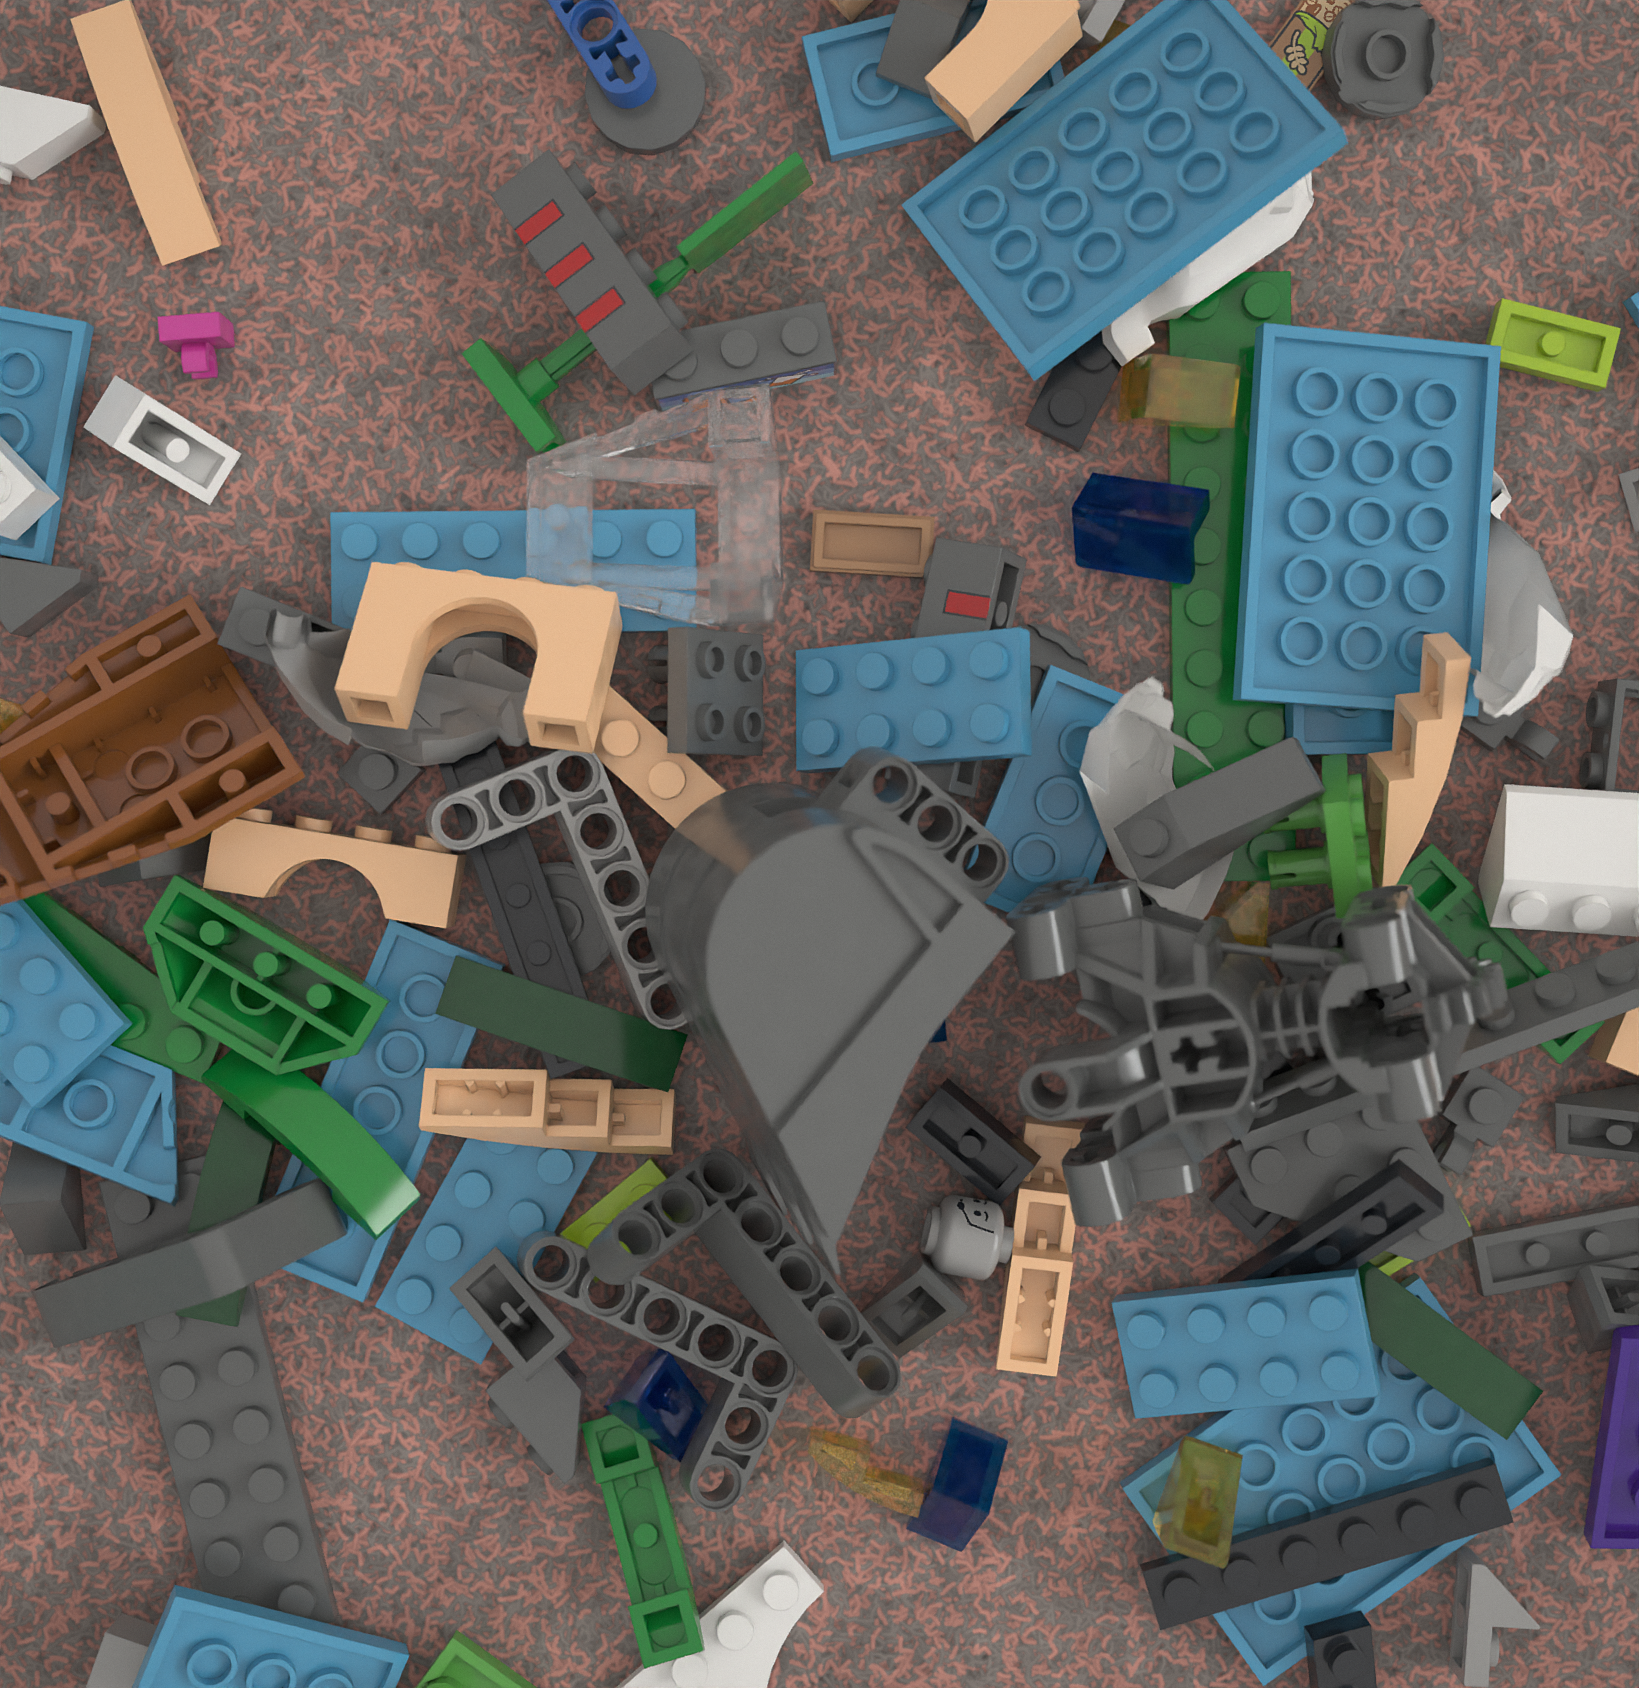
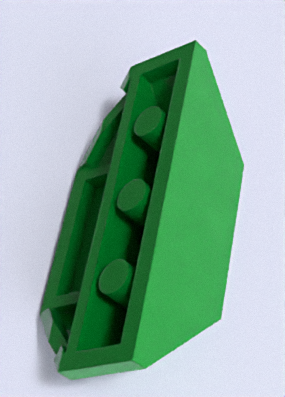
(256, 982)

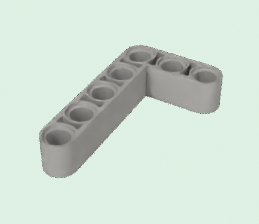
(592, 864)

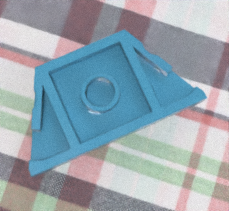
(107, 1121)

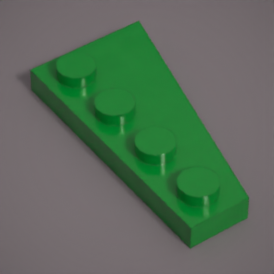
(134, 990)

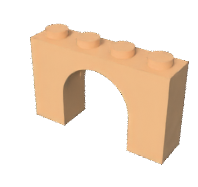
(997, 59)
(418, 610)

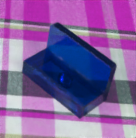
(1138, 527)

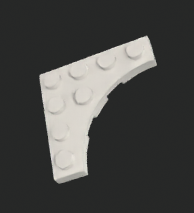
(742, 1628)

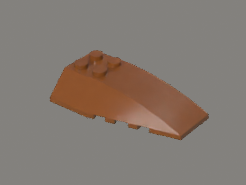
(133, 755)

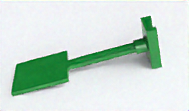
(524, 390)

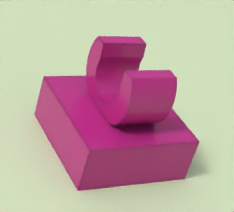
(197, 339)

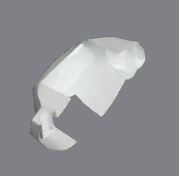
(1211, 270)
(1523, 619)
(1129, 768)

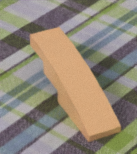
(145, 131)
(1409, 778)
(547, 1112)
(1041, 1255)

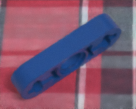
(599, 53)

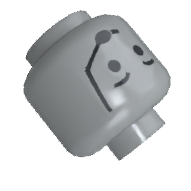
(966, 1237)

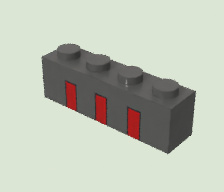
(592, 272)
(966, 591)

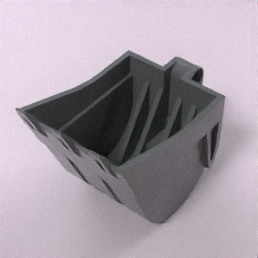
(820, 960)

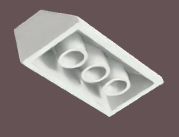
(1563, 861)

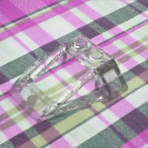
(746, 469)

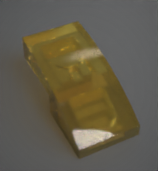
(848, 1461)

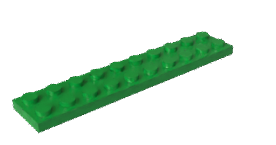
(1206, 610)

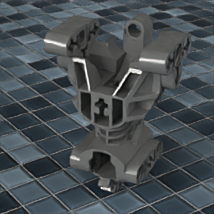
(1203, 1016)

